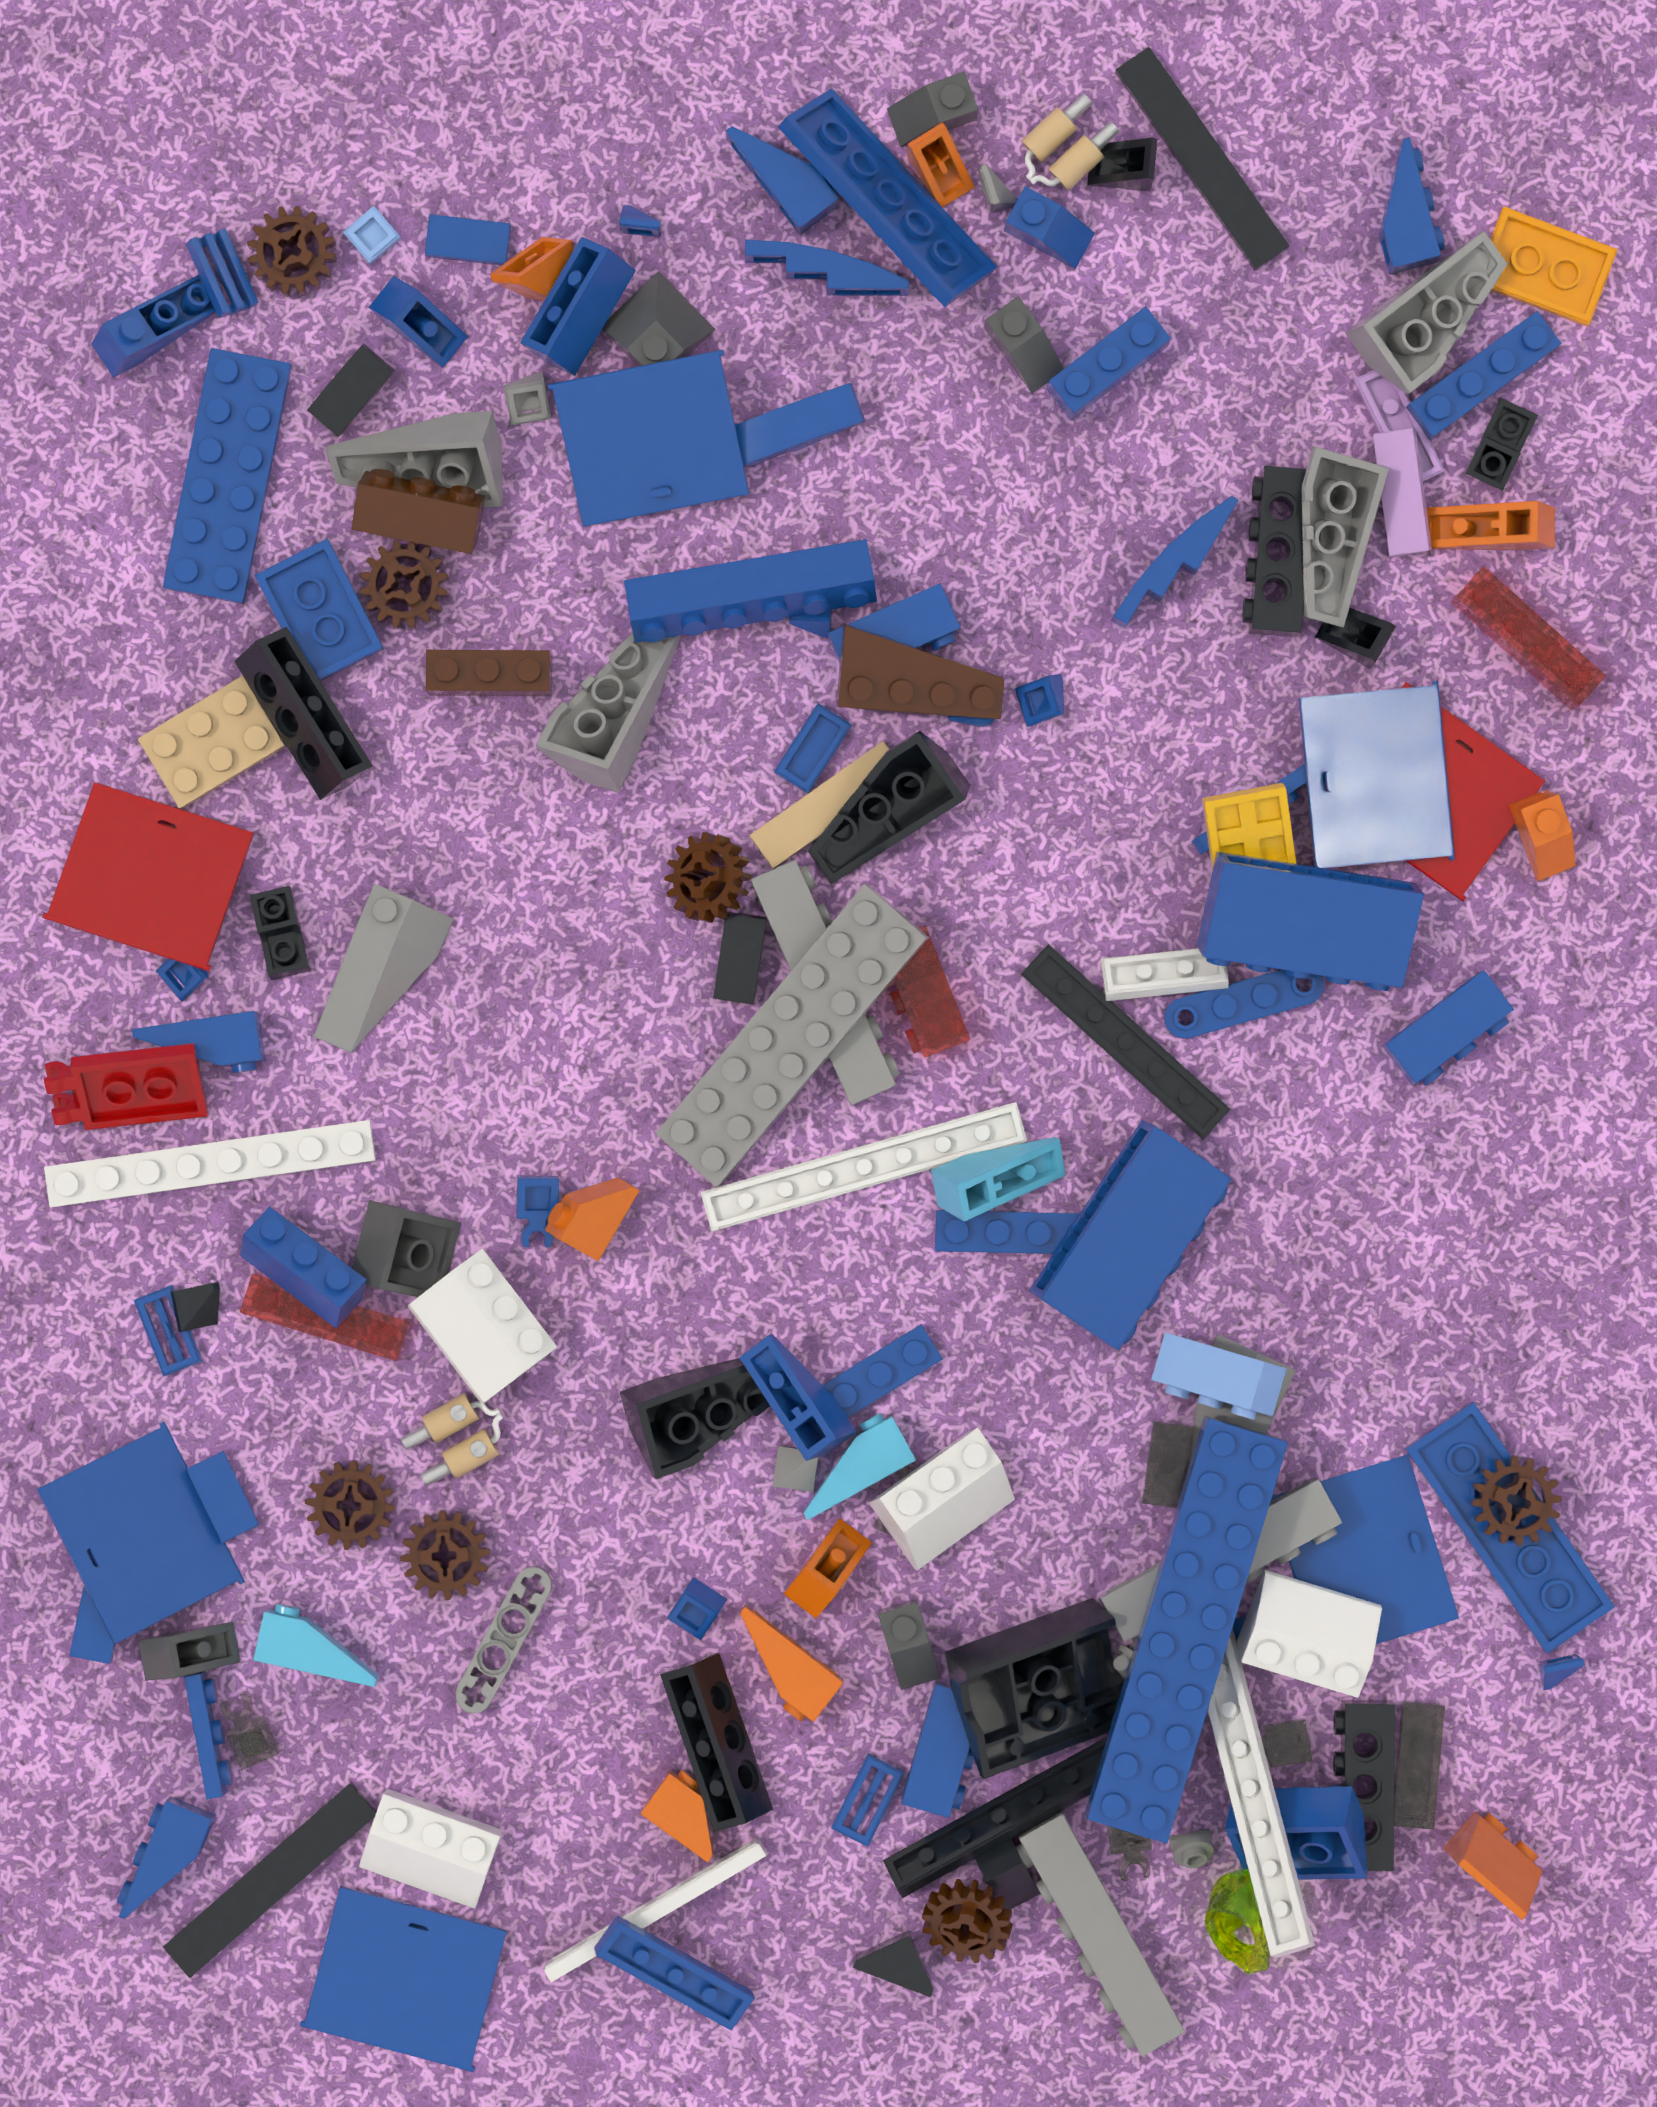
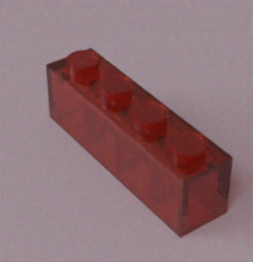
(1528, 638)

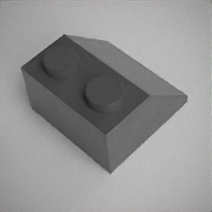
(404, 1249)

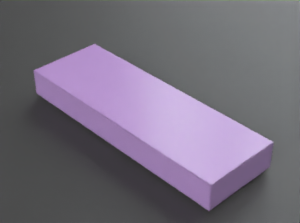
(1389, 413)
(1403, 492)

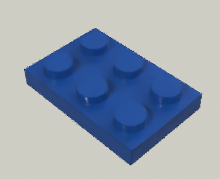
(320, 609)

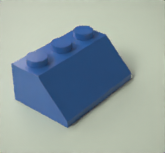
(1322, 1832)

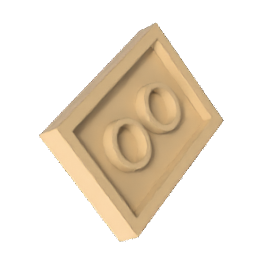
(211, 742)

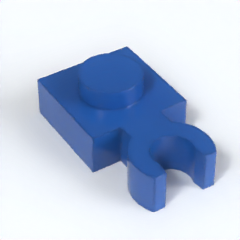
(534, 1202)

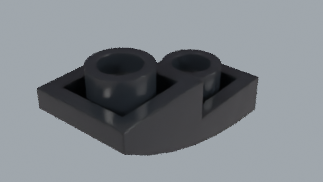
(351, 390)
(1501, 444)
(280, 933)
(740, 958)

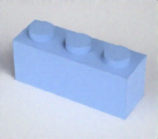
(1218, 1376)

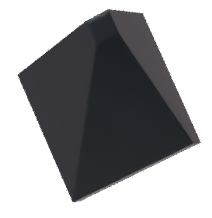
(196, 1306)

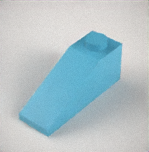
(996, 1176)
(867, 1459)
(304, 1646)

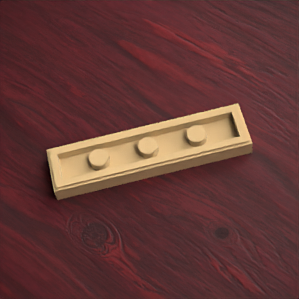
(811, 814)

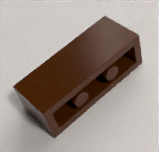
(418, 511)
(488, 672)

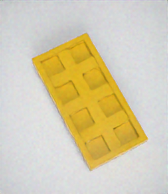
(1250, 823)

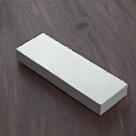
(1160, 974)

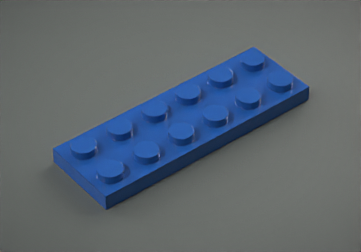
(887, 197)
(227, 476)
(1540, 1578)

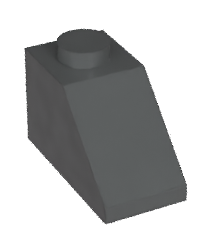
(938, 102)
(1023, 344)
(908, 1644)
(189, 1651)

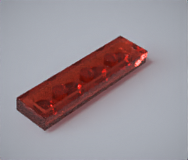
(361, 1330)

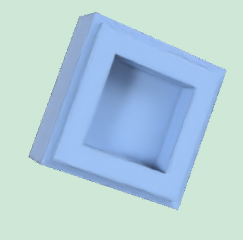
(372, 235)

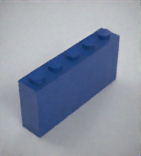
(1309, 921)
(1131, 1235)

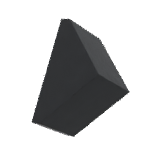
(1126, 165)
(1360, 638)
(1007, 1874)
(897, 1963)

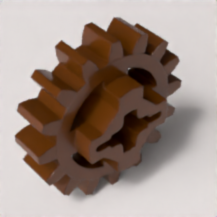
(282, 267)
(421, 575)
(715, 891)
(369, 1506)
(1508, 1518)
(463, 1554)
(967, 1921)

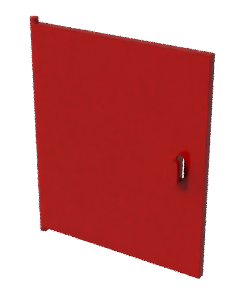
(1479, 798)
(150, 880)

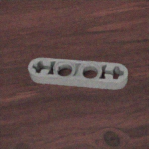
(500, 1637)

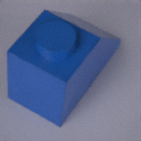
(1048, 227)
(418, 321)

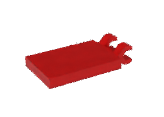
(128, 1087)

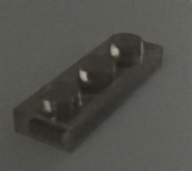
(1418, 1764)

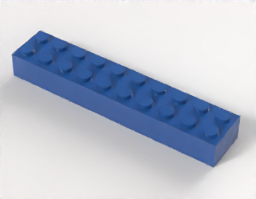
(1185, 1629)

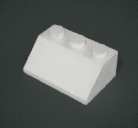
(482, 1326)
(944, 1498)
(1310, 1633)
(430, 1848)

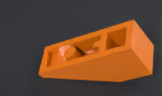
(1493, 526)
(797, 1674)

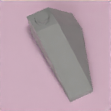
(1418, 326)
(1337, 521)
(384, 959)

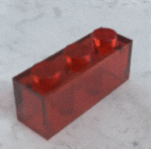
(928, 1004)

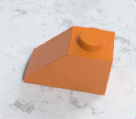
(1544, 833)
(591, 1215)
(827, 1568)
(681, 1812)

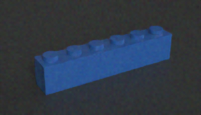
(750, 591)

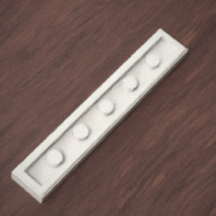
(661, 1905)

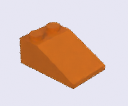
(1495, 1862)

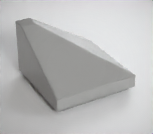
(995, 192)
(527, 395)
(793, 1470)

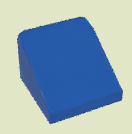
(697, 1608)

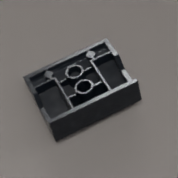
(1036, 1686)

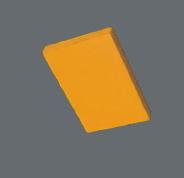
(1550, 266)

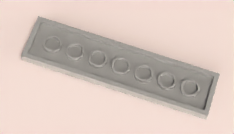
(792, 1035)

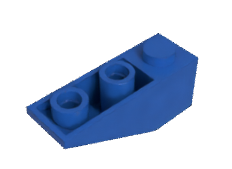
(1407, 226)
(152, 326)
(175, 1843)

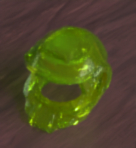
(1230, 1907)

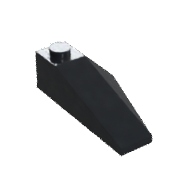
(895, 799)
(689, 1413)

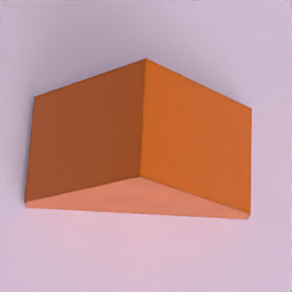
(939, 165)
(535, 268)

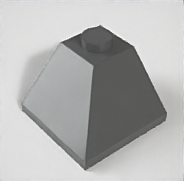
(657, 324)

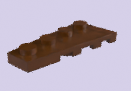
(902, 678)

